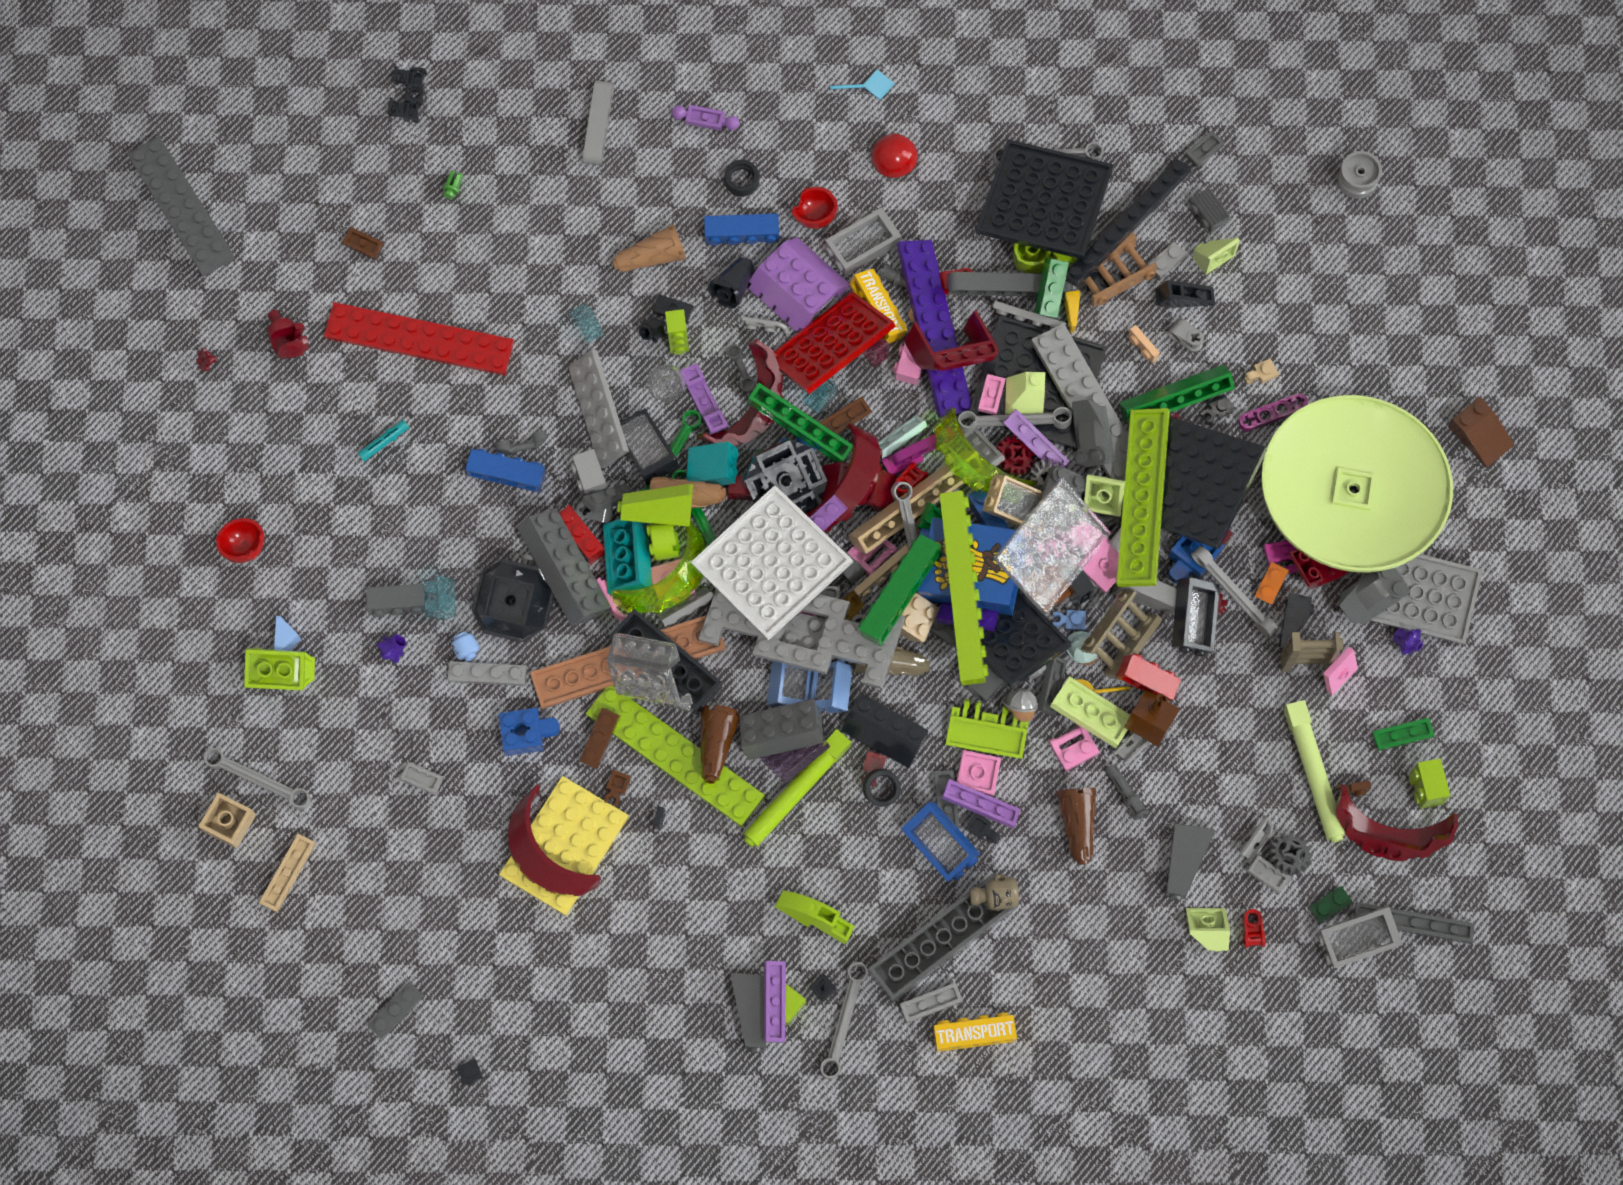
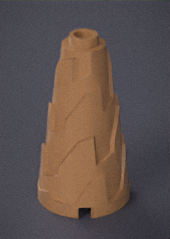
(654, 250)
(703, 493)

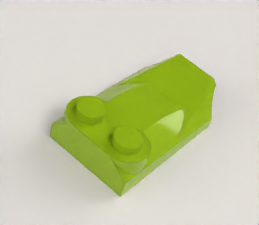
(278, 669)

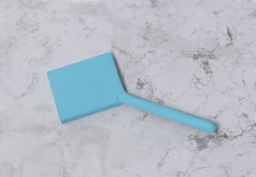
(877, 84)

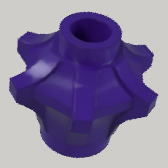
(1408, 640)
(392, 647)

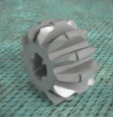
(1039, 470)

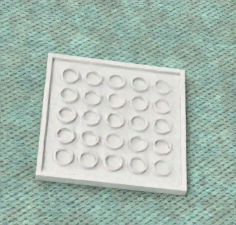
(772, 562)

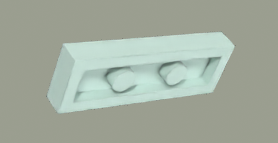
(902, 435)

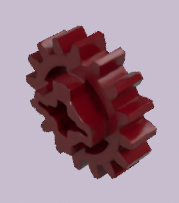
(1023, 457)

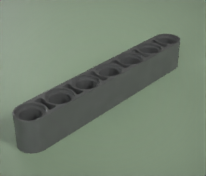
(997, 284)

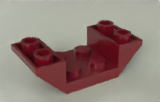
(880, 495)
(1313, 572)

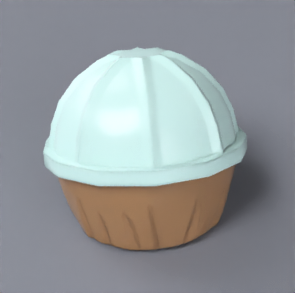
(1077, 641)

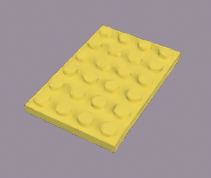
(574, 833)

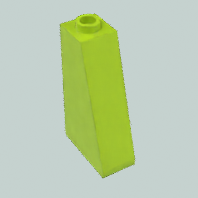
(658, 506)

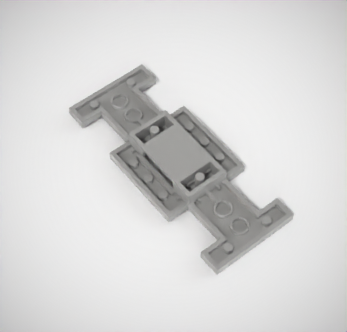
(809, 640)

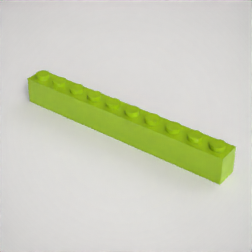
(962, 588)

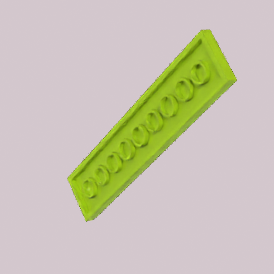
(1143, 498)
(677, 756)

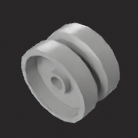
(1359, 174)

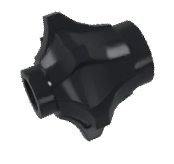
(652, 329)

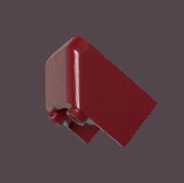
(978, 350)

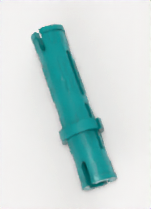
(383, 440)

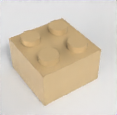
(919, 618)
(227, 820)

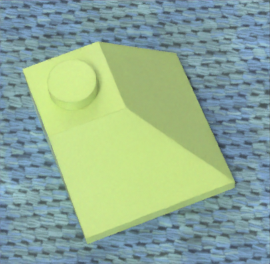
(1215, 253)
(1025, 393)
(1104, 495)
(1209, 927)

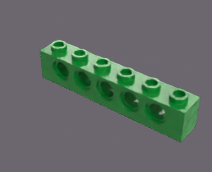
(799, 424)

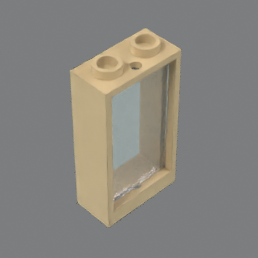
(1010, 499)

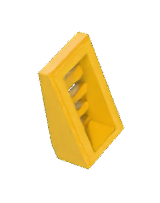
(1071, 303)

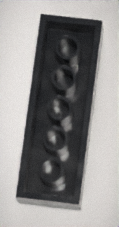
(687, 673)

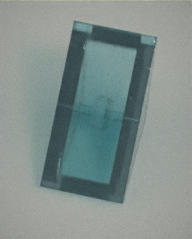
(587, 322)
(821, 396)

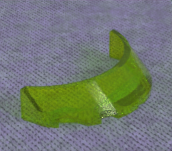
(963, 458)
(673, 588)

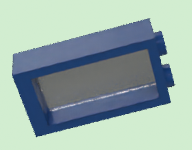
(941, 842)

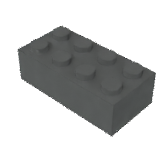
(781, 729)

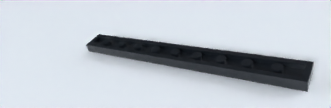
(1127, 222)

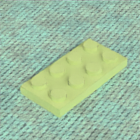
(1091, 712)

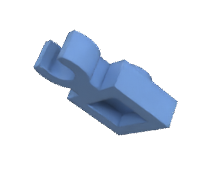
(1074, 620)

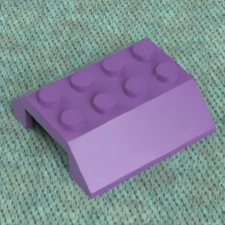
(796, 283)

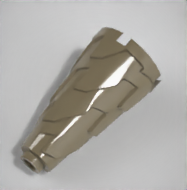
(902, 663)

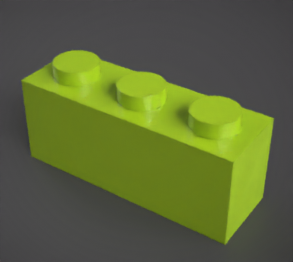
(677, 332)

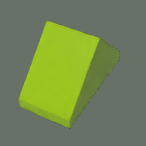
(793, 1005)

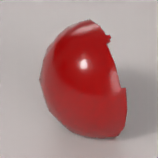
(894, 155)
(815, 208)
(240, 540)

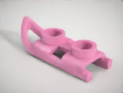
(614, 608)

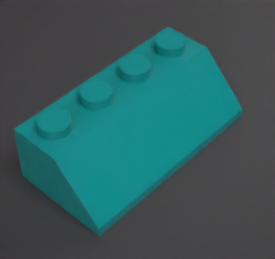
(627, 555)

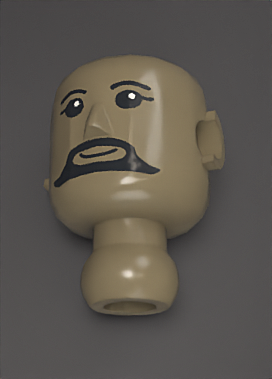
(998, 893)

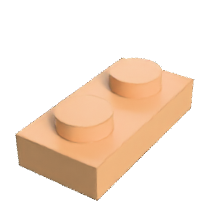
(1147, 349)

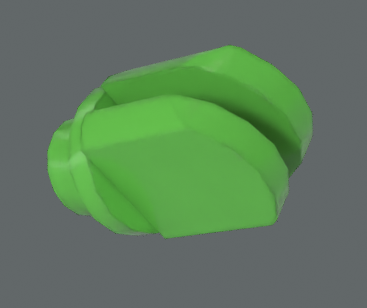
(452, 185)

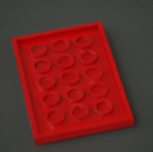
(832, 342)

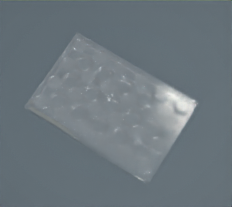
(1052, 546)

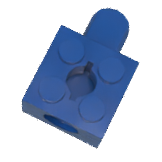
(1184, 563)
(524, 731)

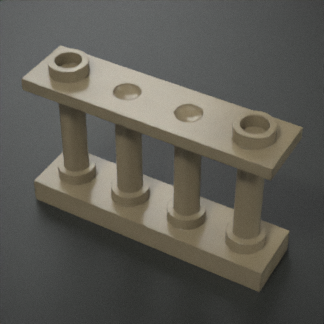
(1137, 638)
(1310, 651)

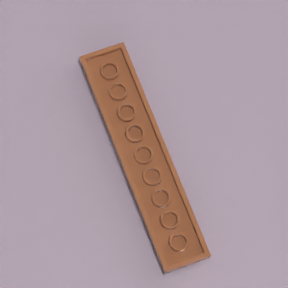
(591, 672)

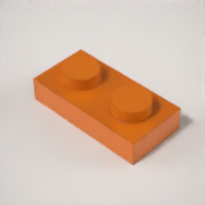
(1271, 583)

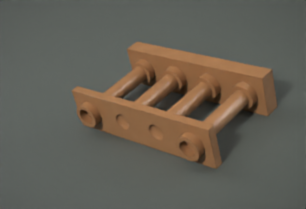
(1130, 280)

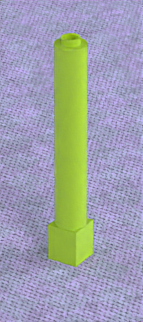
(796, 790)

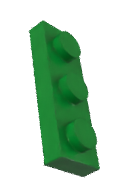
(1403, 734)

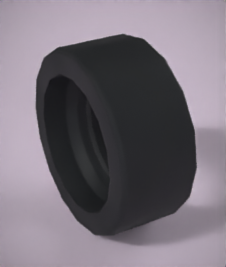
(741, 165)
(867, 789)

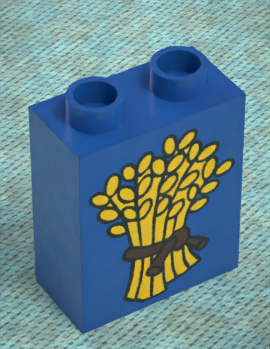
(994, 585)

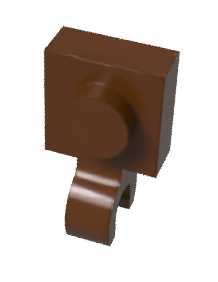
(1358, 789)

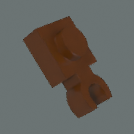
(617, 785)

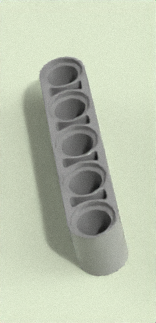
(598, 122)

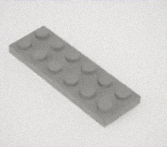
(598, 408)

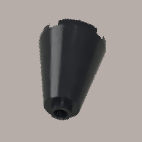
(732, 283)

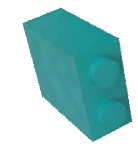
(713, 463)

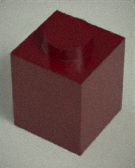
(738, 490)

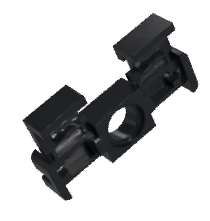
(414, 82)

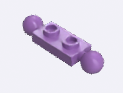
(705, 117)

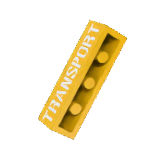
(869, 287)
(974, 1032)

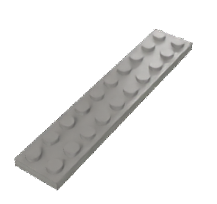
(1078, 383)

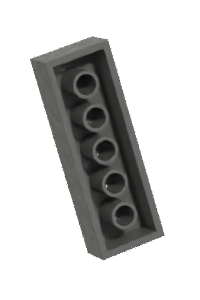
(563, 567)

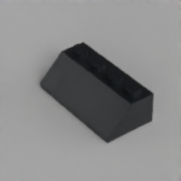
(884, 731)

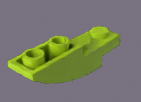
(816, 913)

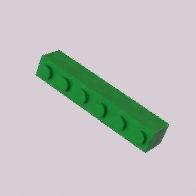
(1182, 392)
(900, 590)

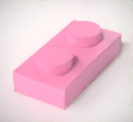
(991, 394)

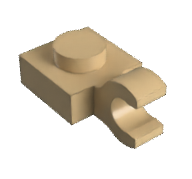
(1263, 372)

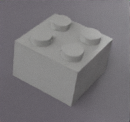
(588, 473)

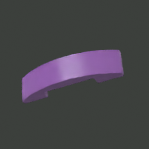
(703, 399)

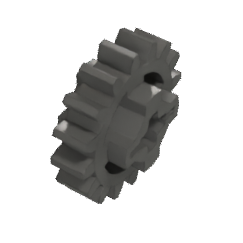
(1290, 854)

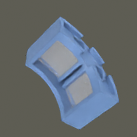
(795, 684)

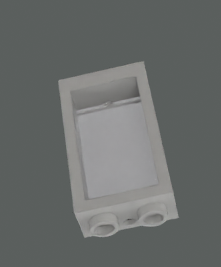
(862, 242)
(1359, 937)

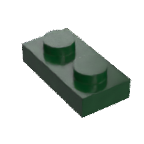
(1330, 905)

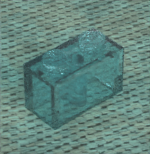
(439, 598)

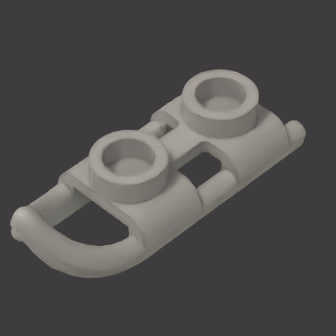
(769, 325)
(1126, 753)
(1258, 836)

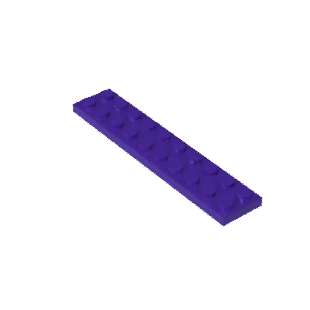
(934, 319)

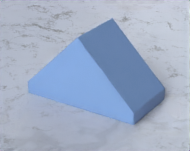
(285, 636)

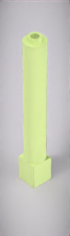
(1300, 724)

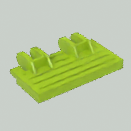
(986, 734)

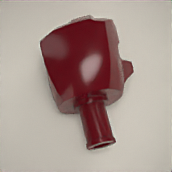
(286, 336)

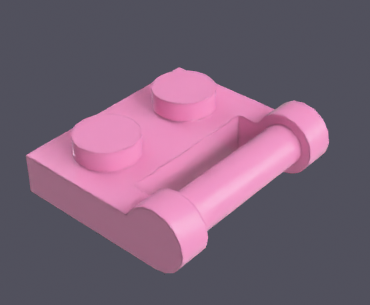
(862, 558)
(1076, 753)

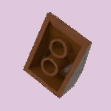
(1481, 432)

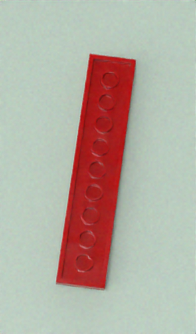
(419, 338)

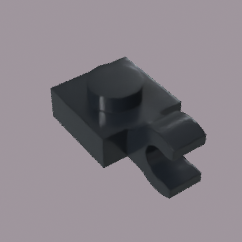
(981, 827)

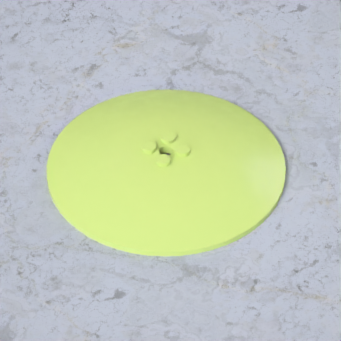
(1366, 445)

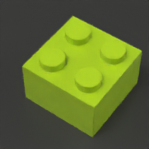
(1429, 783)

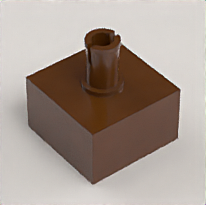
(1152, 717)

